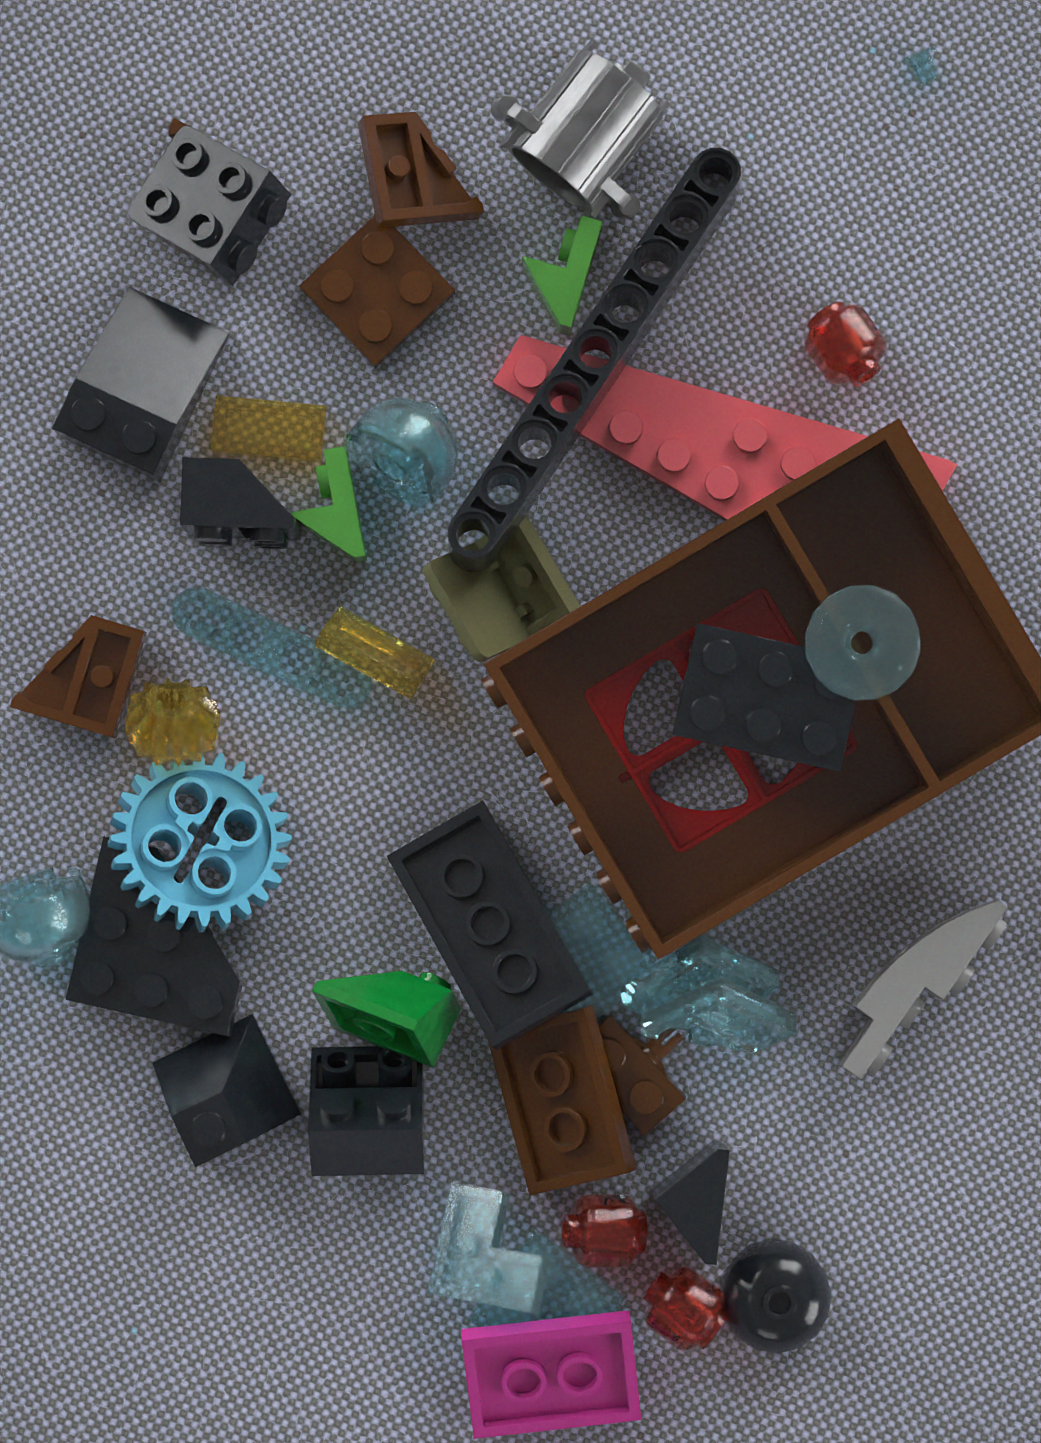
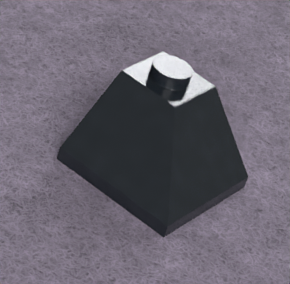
(224, 1091)

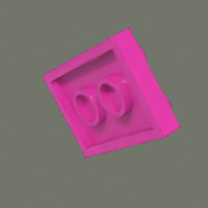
(551, 1374)

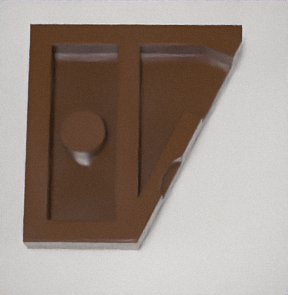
(87, 678)

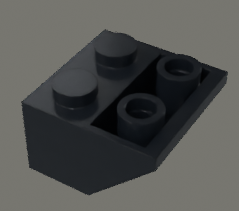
(229, 502)
(365, 1112)

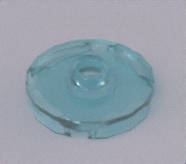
(893, 642)

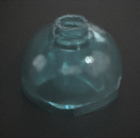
(408, 447)
(43, 916)

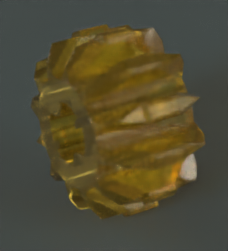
(172, 721)

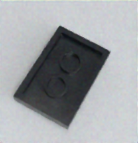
(761, 700)

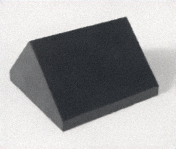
(695, 1199)

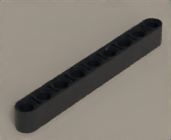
(602, 333)

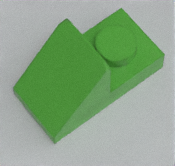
(563, 287)
(340, 522)

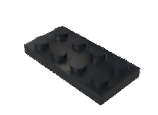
(489, 925)

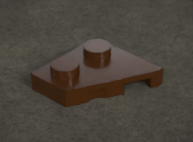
(410, 175)

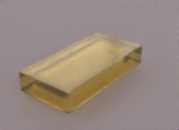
(269, 429)
(375, 652)

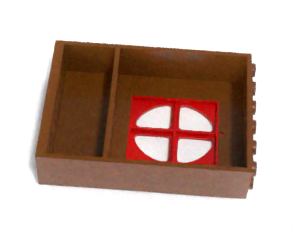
(763, 573)

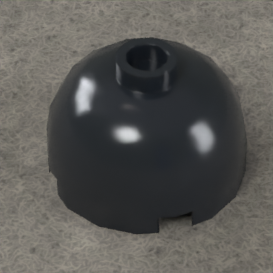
(775, 1296)

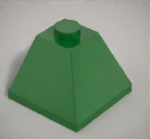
(392, 1011)

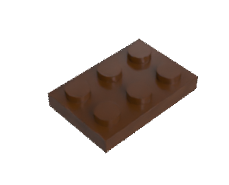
(563, 1104)

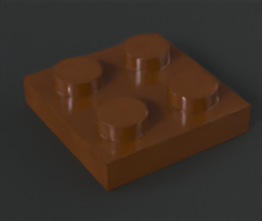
(377, 290)

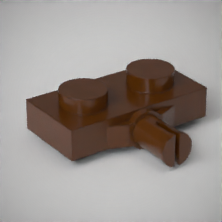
(639, 1073)

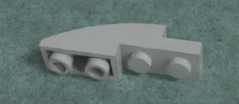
(930, 962)

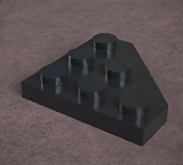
(148, 965)

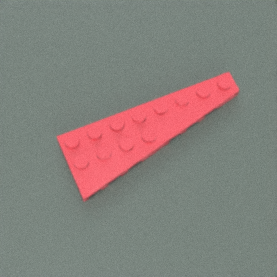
(689, 437)

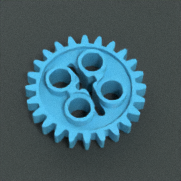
(243, 864)

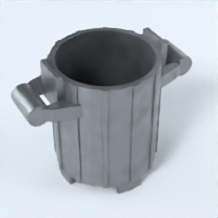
(584, 131)

